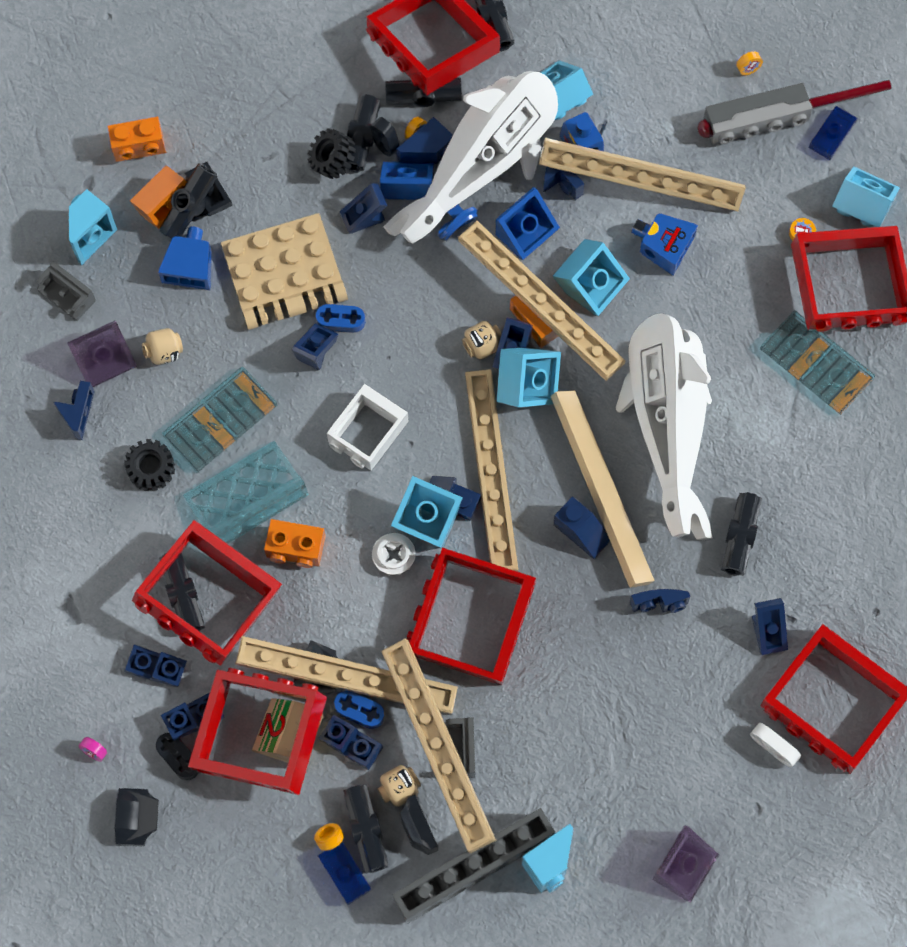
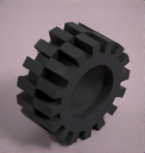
(341, 155)
(145, 450)

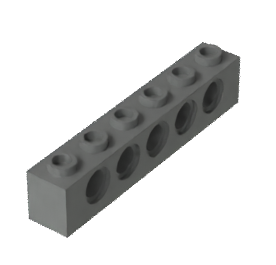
(473, 867)

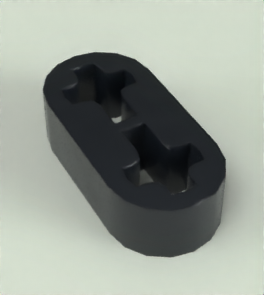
(384, 136)
(172, 760)

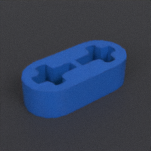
(340, 318)
(362, 704)

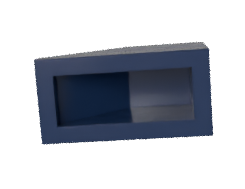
(426, 144)
(581, 527)

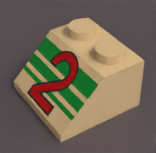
(279, 729)

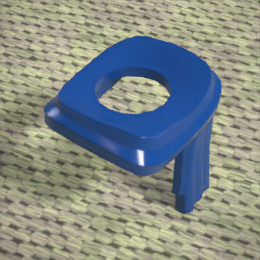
(460, 218)

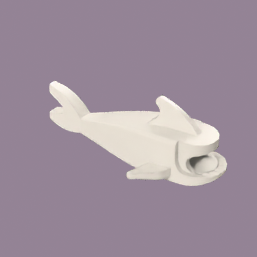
(490, 138)
(671, 400)

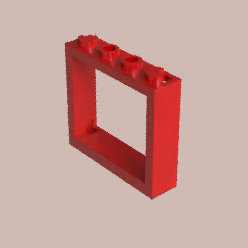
(485, 47)
(845, 240)
(230, 560)
(431, 589)
(862, 665)
(303, 741)

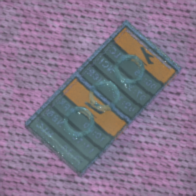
(817, 362)
(219, 419)

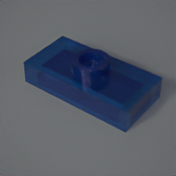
(833, 133)
(344, 873)

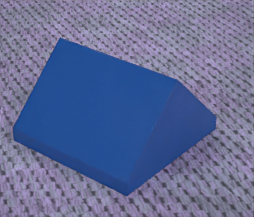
(405, 180)
(526, 224)

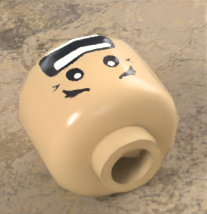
(482, 340)
(162, 346)
(399, 785)

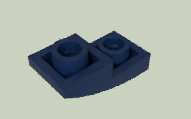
(668, 599)
(155, 666)
(186, 717)
(351, 742)

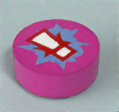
(93, 749)

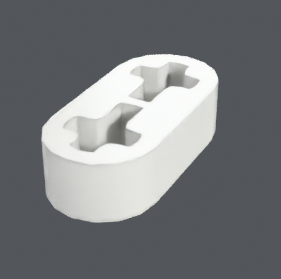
(775, 745)

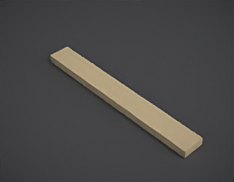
(641, 174)
(541, 300)
(491, 469)
(602, 489)
(333, 672)
(438, 746)

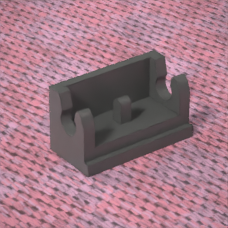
(65, 291)
(462, 735)

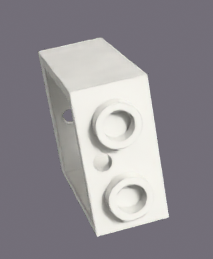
(380, 405)

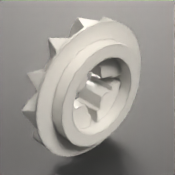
(393, 542)

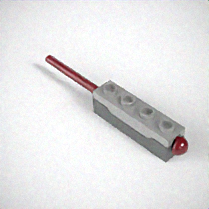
(771, 111)

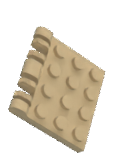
(283, 267)

